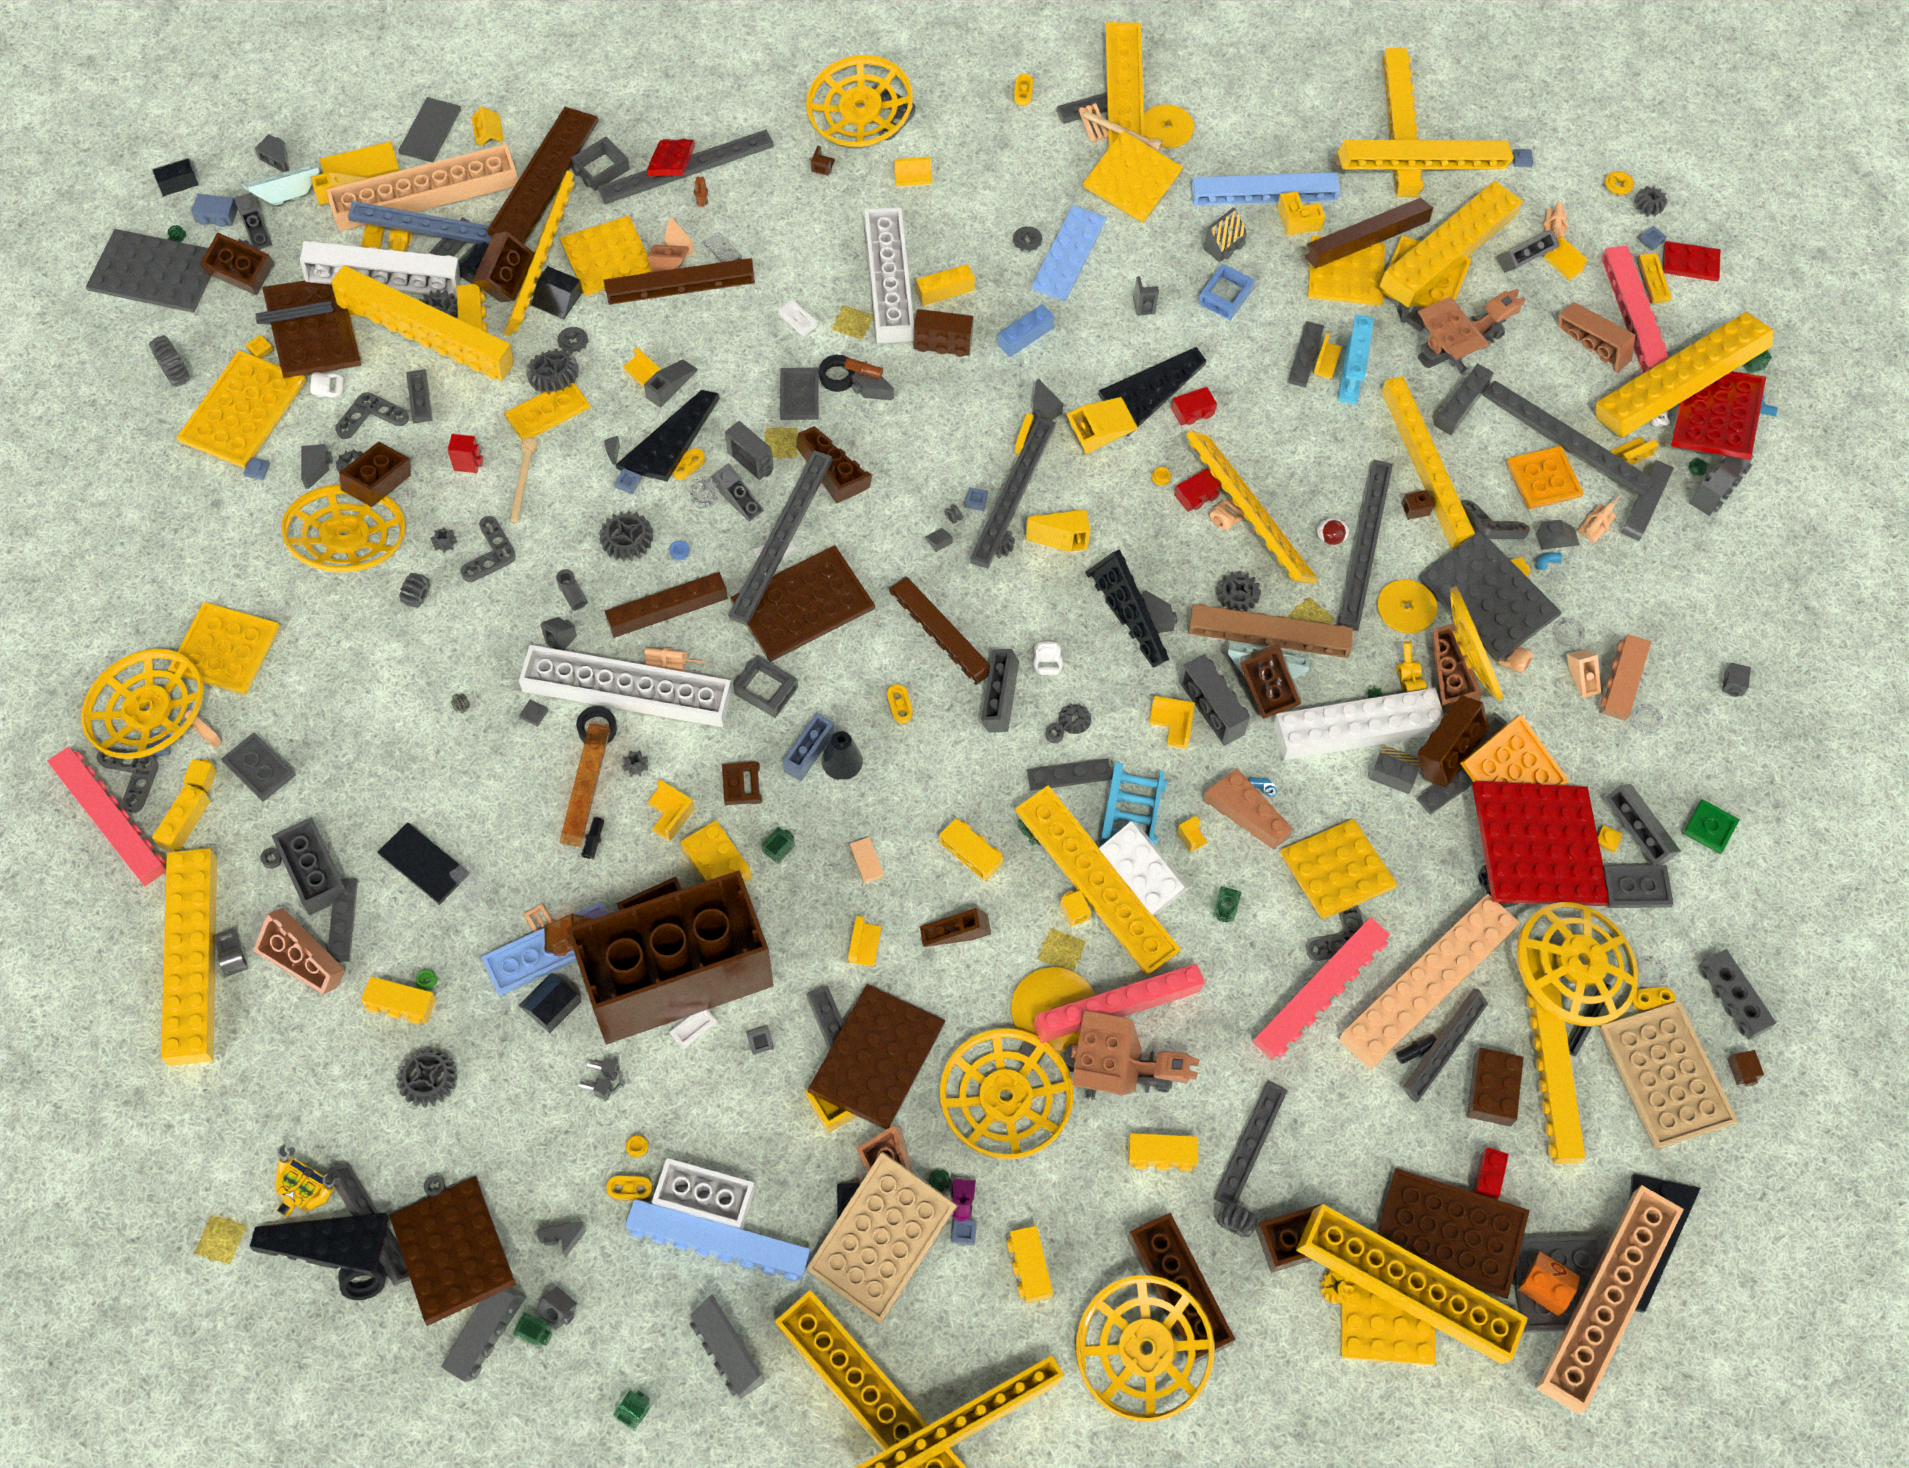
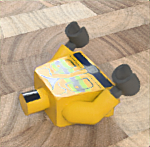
(300, 1184)

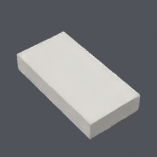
(692, 1028)

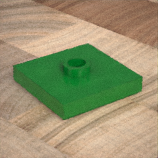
(1711, 826)

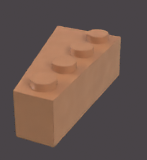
(1598, 334)
(1451, 670)
(1625, 677)
(1248, 809)
(297, 952)
(889, 1142)

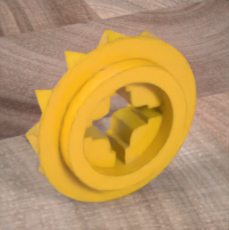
(1620, 177)
(1345, 1288)

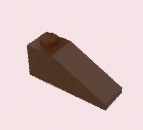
(956, 928)

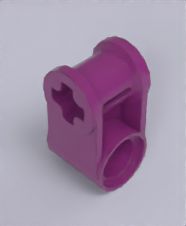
(963, 1195)

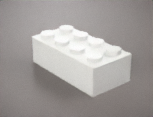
(1144, 868)
(704, 1193)

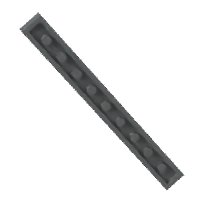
(698, 162)
(1569, 438)
(1012, 493)
(780, 538)
(1365, 545)

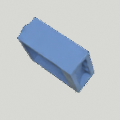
(1218, 304)

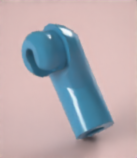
(1768, 409)
(1548, 557)
(1264, 785)

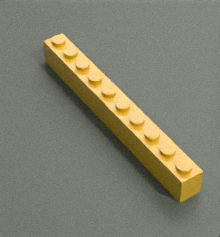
(1401, 115)
(1425, 154)
(1427, 461)
(1555, 1071)
(970, 1417)

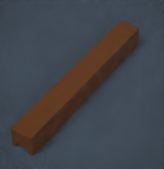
(1368, 232)
(679, 281)

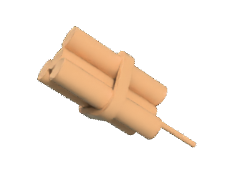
(1556, 221)
(1598, 521)
(667, 658)

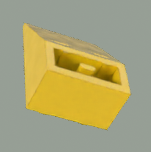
(1101, 423)
(1060, 530)

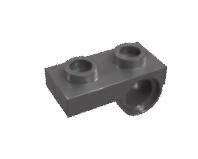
(230, 952)

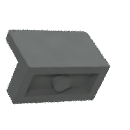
(1145, 298)

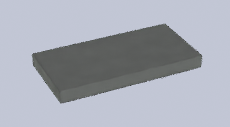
(429, 129)

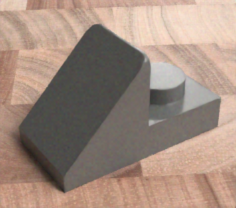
(567, 1233)

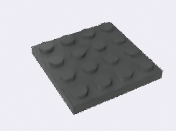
(1577, 1254)

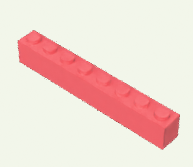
(1634, 306)
(106, 815)
(1321, 989)
(1120, 1001)

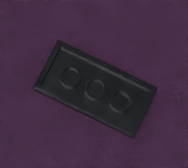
(421, 862)

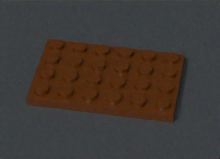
(313, 341)
(807, 603)
(876, 1057)
(1455, 1230)
(451, 1251)

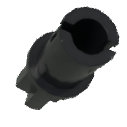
(593, 838)
(1415, 1050)

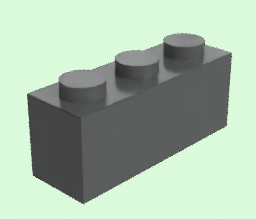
(1527, 251)

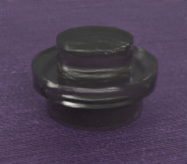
(460, 702)

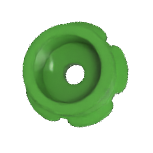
(426, 974)

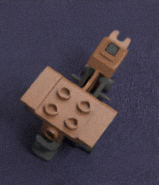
(1456, 336)
(1110, 1059)

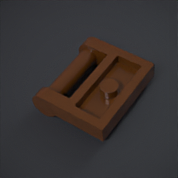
(734, 783)

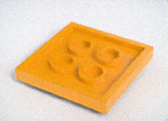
(1544, 477)

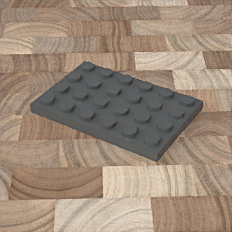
(151, 271)
(1496, 592)

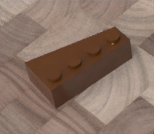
(844, 476)

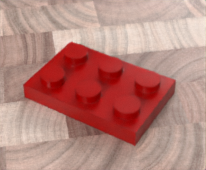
(671, 157)
(1691, 261)

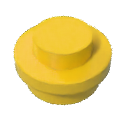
(1161, 476)
(637, 1146)

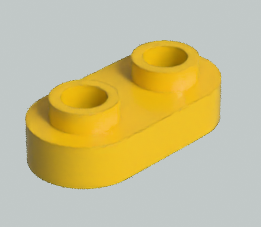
(1023, 90)
(687, 464)
(899, 705)
(1653, 998)
(630, 1185)

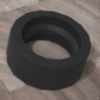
(832, 384)
(596, 711)
(361, 1290)

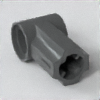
(571, 590)

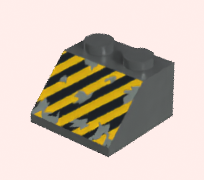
(1225, 236)
(1395, 769)

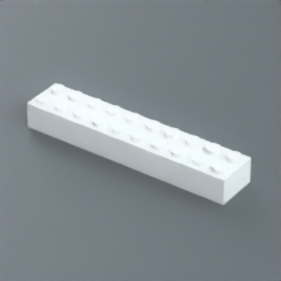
(626, 686)

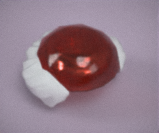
(1333, 531)

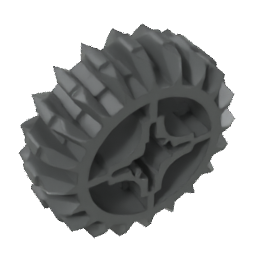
(169, 360)
(552, 371)
(620, 543)
(434, 1072)

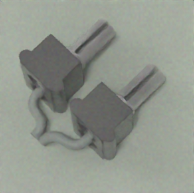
(603, 1088)

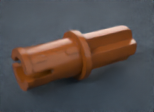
(700, 191)
(864, 368)

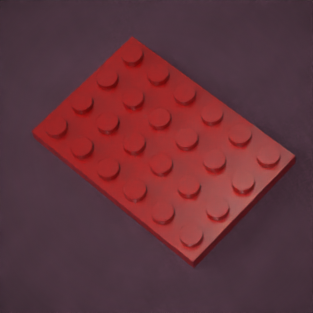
(1722, 416)

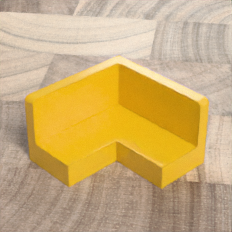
(1299, 217)
(1175, 715)
(675, 809)
(828, 1114)

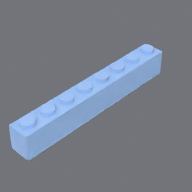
(1264, 188)
(718, 1240)

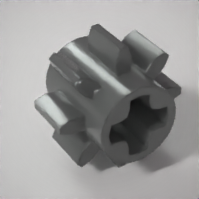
(443, 540)
(634, 758)

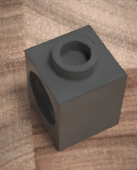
(1736, 679)
(556, 1308)

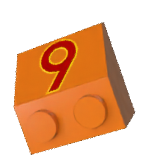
(1549, 1284)

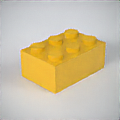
(713, 853)

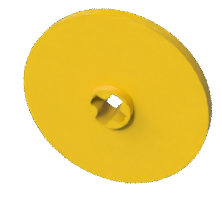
(1179, 129)
(1414, 618)

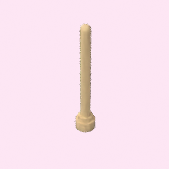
(1153, 143)
(528, 447)

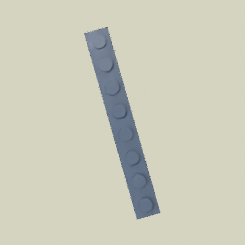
(418, 223)

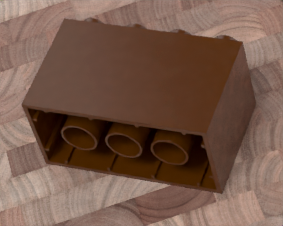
(672, 957)

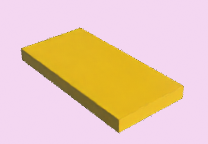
(363, 162)
(546, 411)

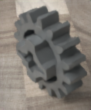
(442, 302)
(1239, 593)

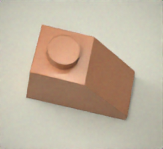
(666, 257)

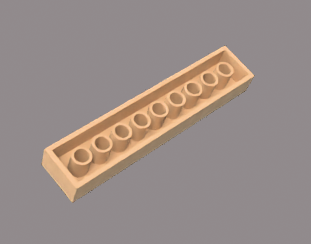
(428, 184)
(1429, 982)
(1609, 1300)

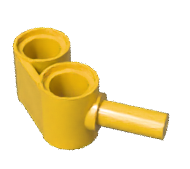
(1410, 671)

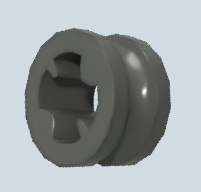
(953, 514)
(1058, 728)
(273, 864)
(434, 1179)

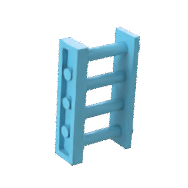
(1356, 359)
(1117, 795)

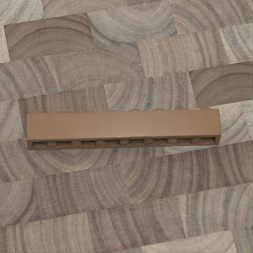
(1270, 630)

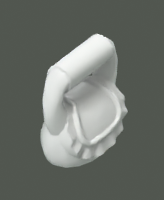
(321, 384)
(1047, 652)

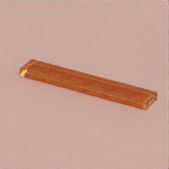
(585, 785)

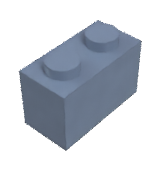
(214, 210)

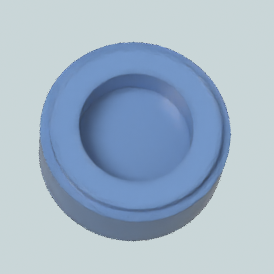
(679, 550)

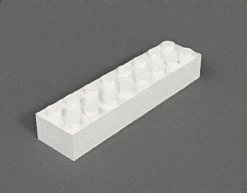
(397, 269)
(889, 275)
(1358, 723)

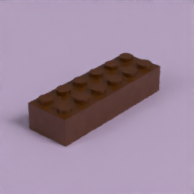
(1166, 1255)

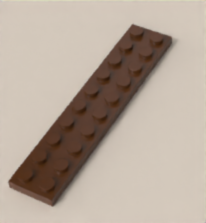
(543, 174)

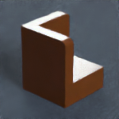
(821, 164)

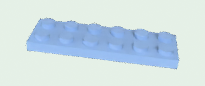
(1068, 253)
(527, 959)

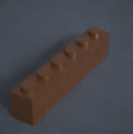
(666, 604)

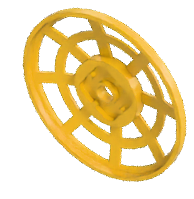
(859, 95)
(340, 523)
(1472, 645)
(135, 701)
(1572, 968)
(1009, 1081)
(1131, 1347)

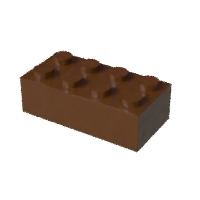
(1453, 741)

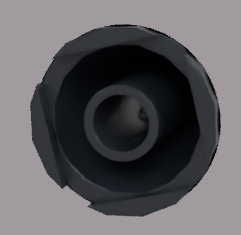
(842, 757)

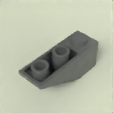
(253, 221)
(668, 382)
(736, 492)

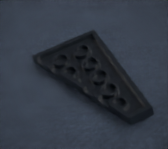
(1154, 386)
(665, 447)
(1127, 604)
(1680, 1195)
(331, 1243)

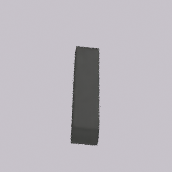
(1645, 505)

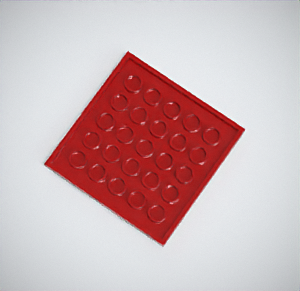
(1540, 843)

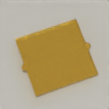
(852, 322)
(782, 442)
(1311, 612)
(1061, 950)
(220, 1240)

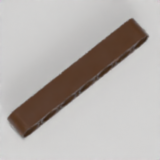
(942, 630)

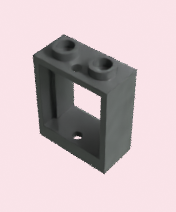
(593, 152)
(749, 450)
(789, 687)

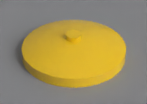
(1045, 991)

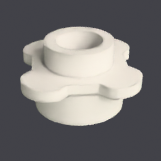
(1664, 421)

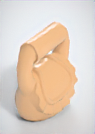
(1224, 518)
(1518, 660)

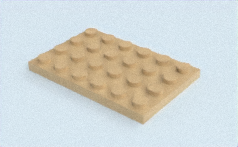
(1668, 1075)
(881, 1237)

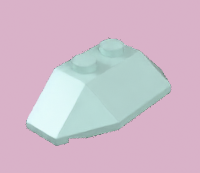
(283, 186)
(1297, 664)

